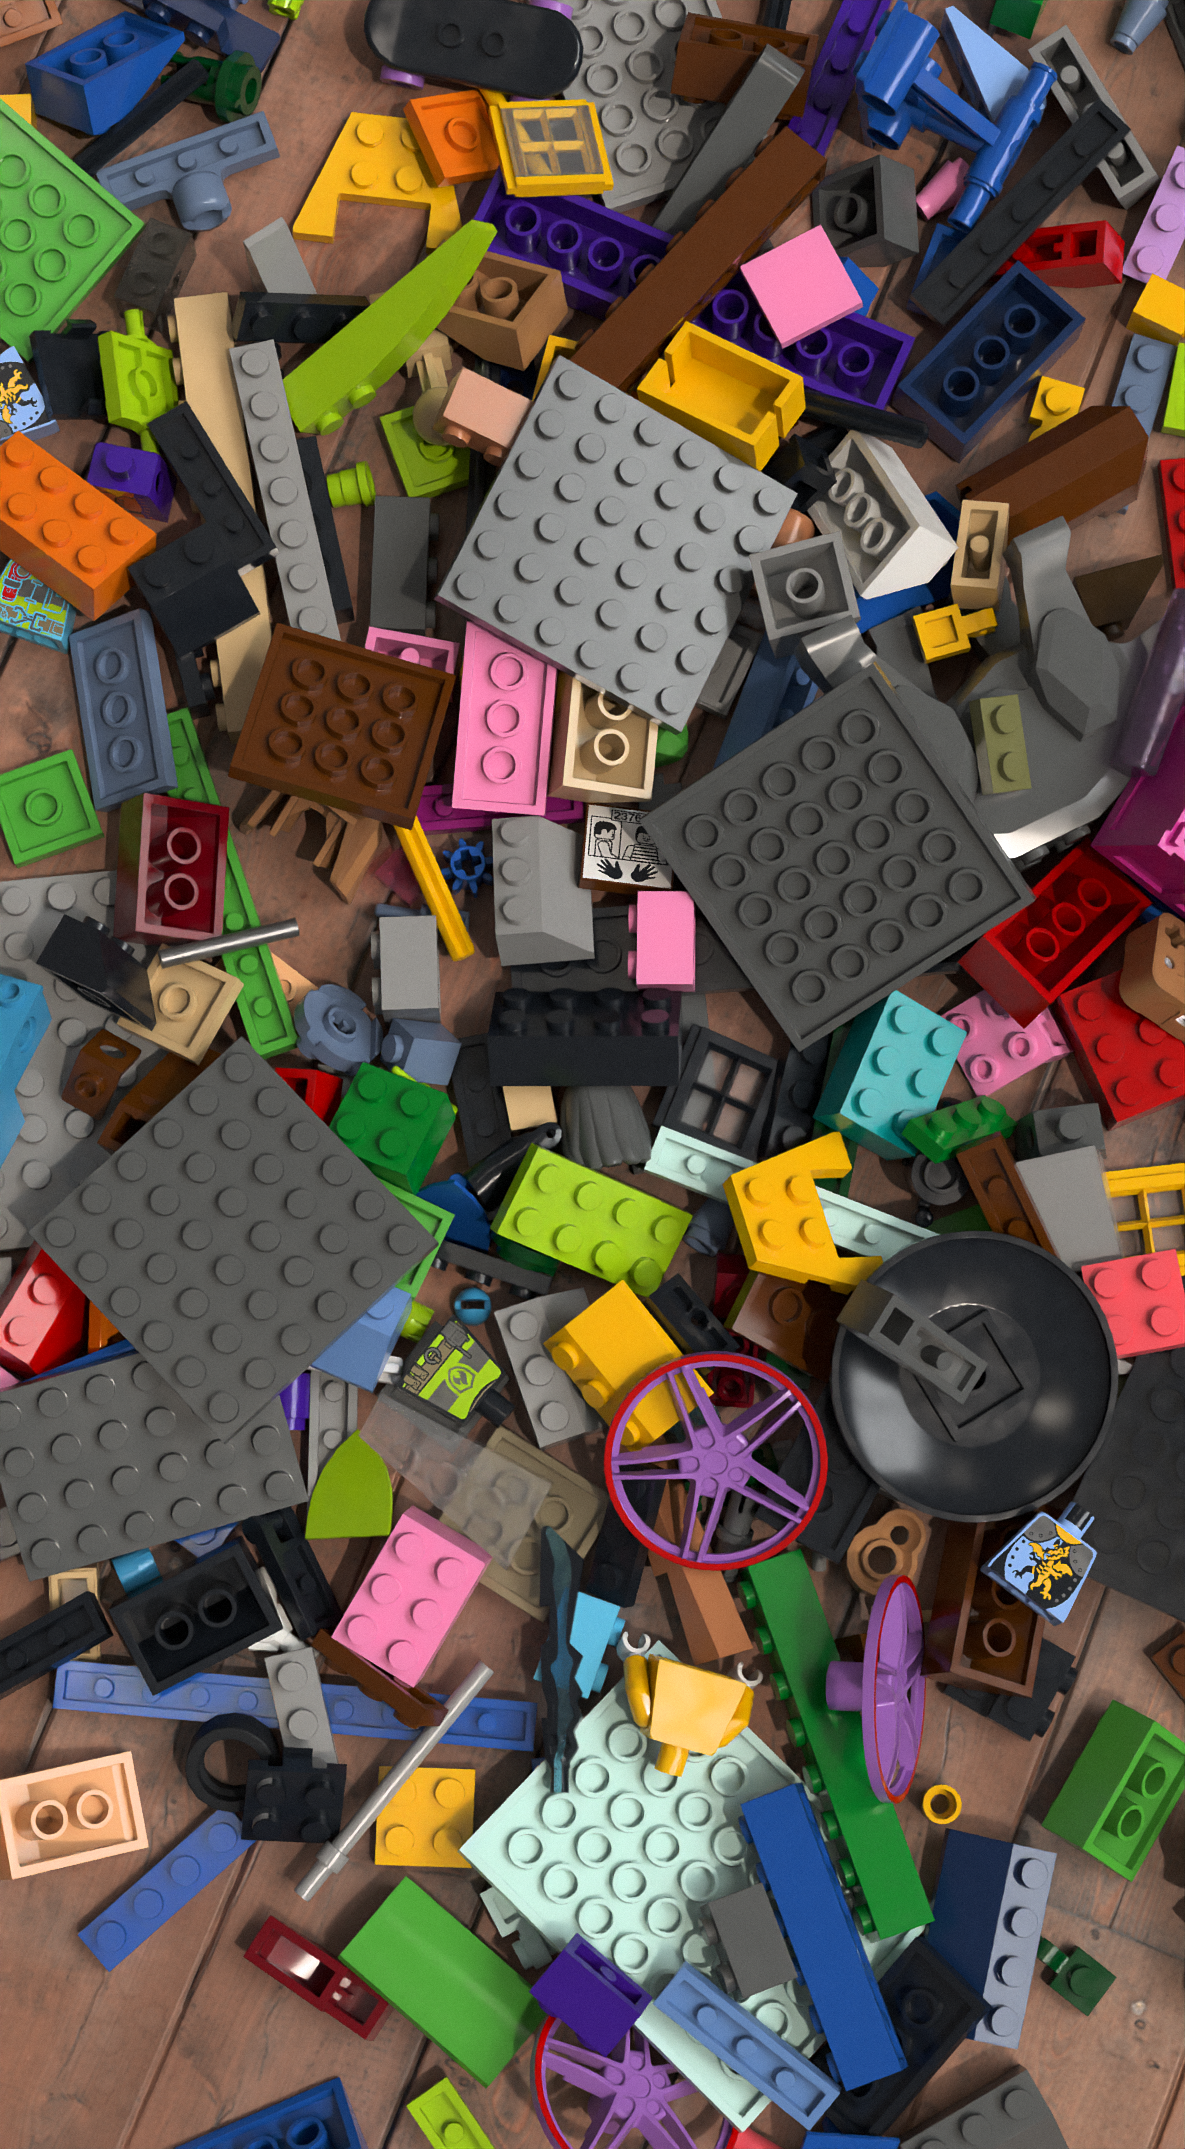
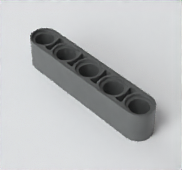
(731, 138)

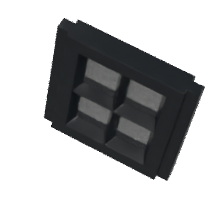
(720, 1093)

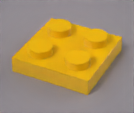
(427, 1819)

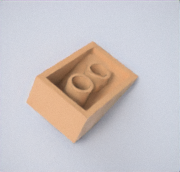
(69, 1815)

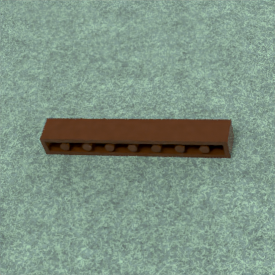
(701, 260)

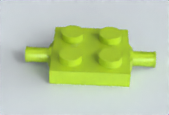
(137, 379)

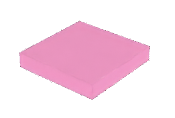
(801, 286)

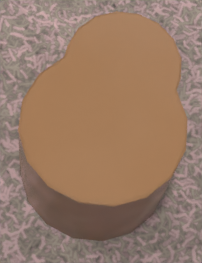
(884, 1550)

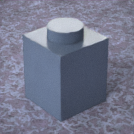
(421, 1050)

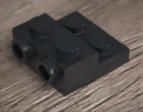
(1024, 1715)

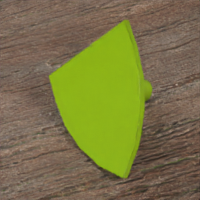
(351, 1495)

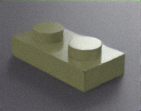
(1000, 744)

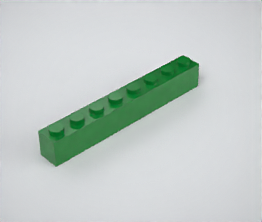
(865, 1831)

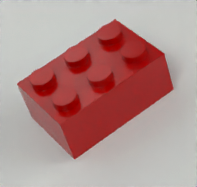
(1121, 1053)

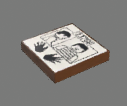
(620, 853)

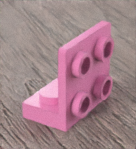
(999, 1048)

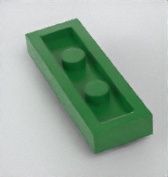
(955, 1126)

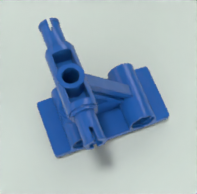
(902, 91)

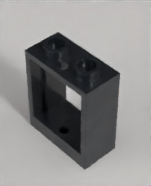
(674, 1307)

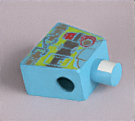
(34, 610)

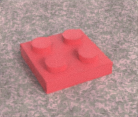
(1141, 1301)

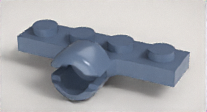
(193, 171)

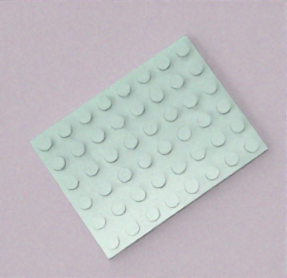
(634, 1863)

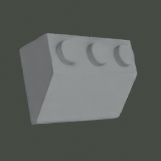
(537, 894)
(548, 1393)

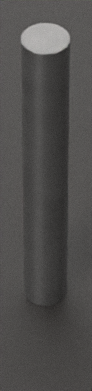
(228, 943)

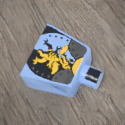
(21, 401)
(1046, 1562)

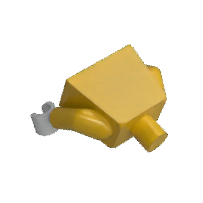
(684, 1703)

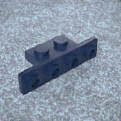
(213, 26)

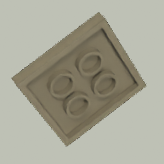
(571, 1509)

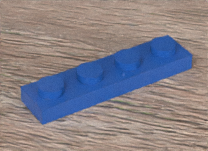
(165, 1888)

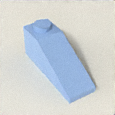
(983, 64)

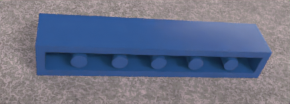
(823, 1937)

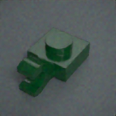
(1075, 1976)

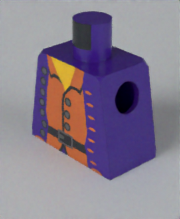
(131, 479)

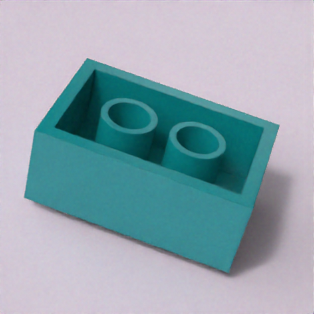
(889, 1074)

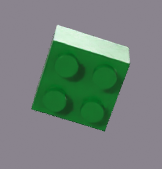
(393, 1125)

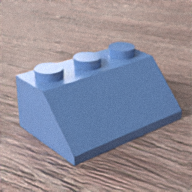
(366, 1347)

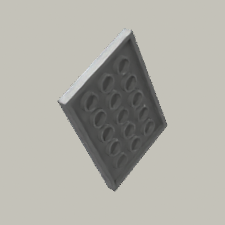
(122, 1464)

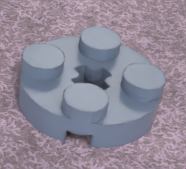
(340, 1049)

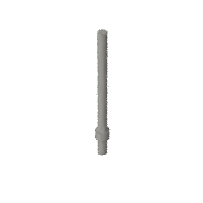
(334, 1855)

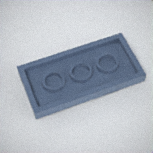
(123, 709)

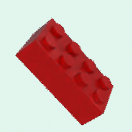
(1056, 937)

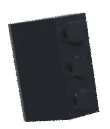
(196, 1615)

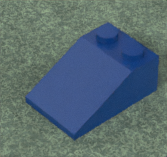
(101, 72)

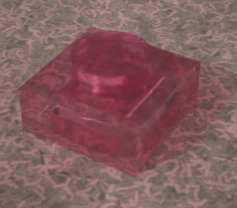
(399, 877)

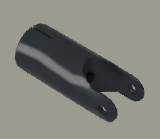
(495, 1172)

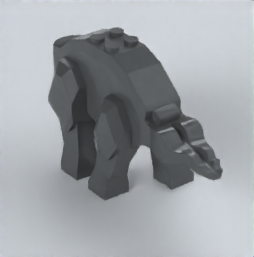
(1068, 687)

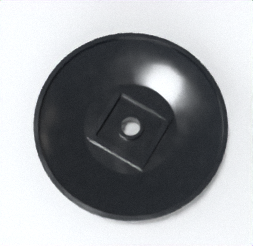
(1038, 1401)

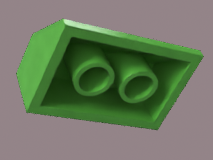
(1120, 1790)

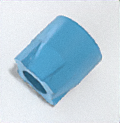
(135, 1569)

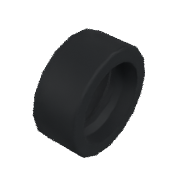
(223, 1727)

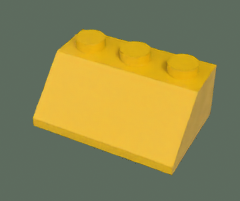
(610, 1351)

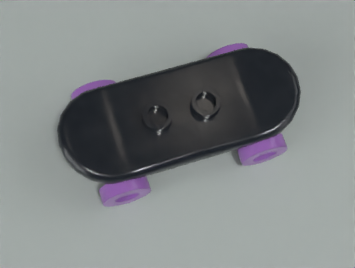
(477, 43)

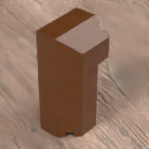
(1073, 470)

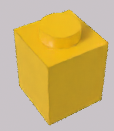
(1160, 312)

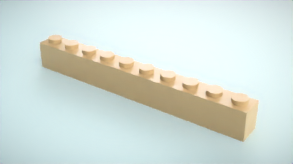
(211, 391)

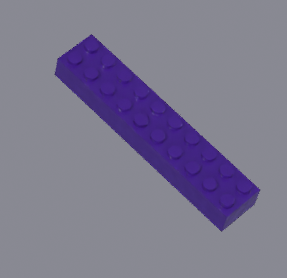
(607, 251)

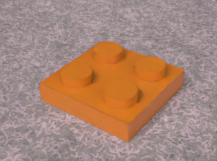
(454, 136)

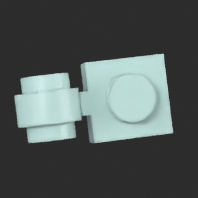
(532, 1947)

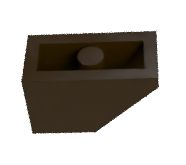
(1116, 593)

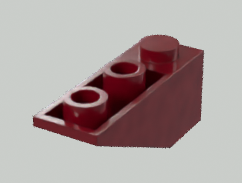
(731, 1385)

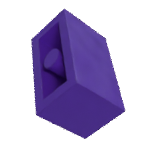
(590, 1996)

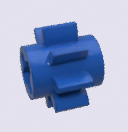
(477, 859)

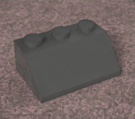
(995, 2116)

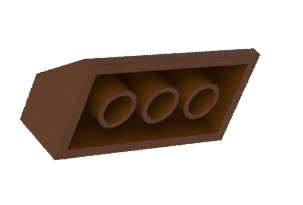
(978, 1629)

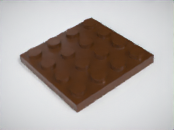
(342, 726)

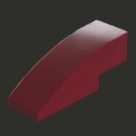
(318, 1978)

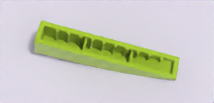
(384, 335)

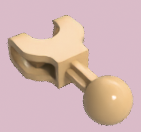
(429, 365)

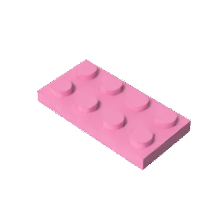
(503, 726)

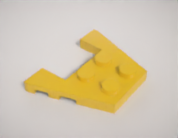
(381, 165)
(784, 1220)

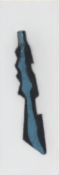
(560, 1661)

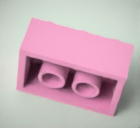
(412, 1596)

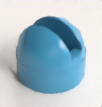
(472, 1316)

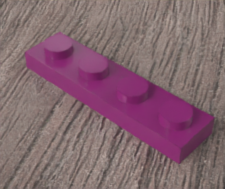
(439, 817)

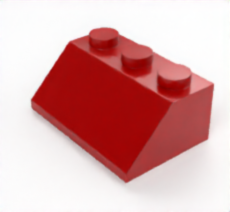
(41, 1316)

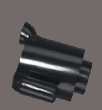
(932, 1182)

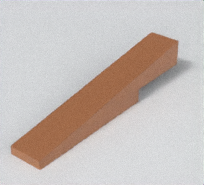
(701, 1596)

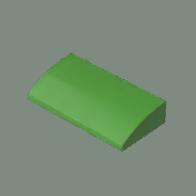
(444, 1981)

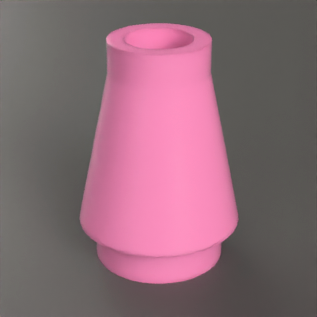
(943, 189)

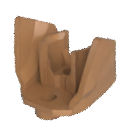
(349, 838)

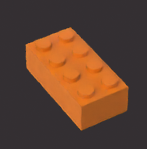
(66, 529)

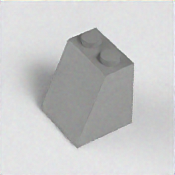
(1075, 1205)

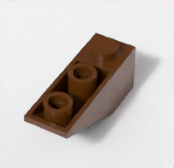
(150, 1097)

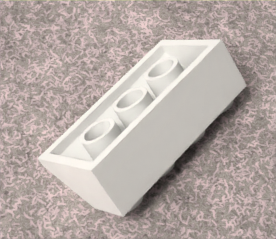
(882, 517)

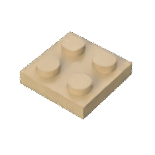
(188, 1007)

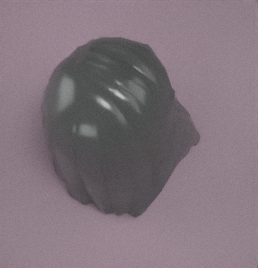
(604, 1127)

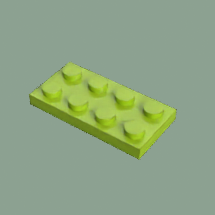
(590, 1221)

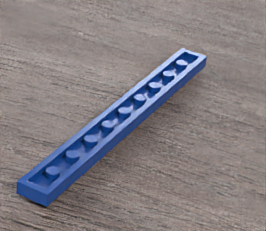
(350, 1712)

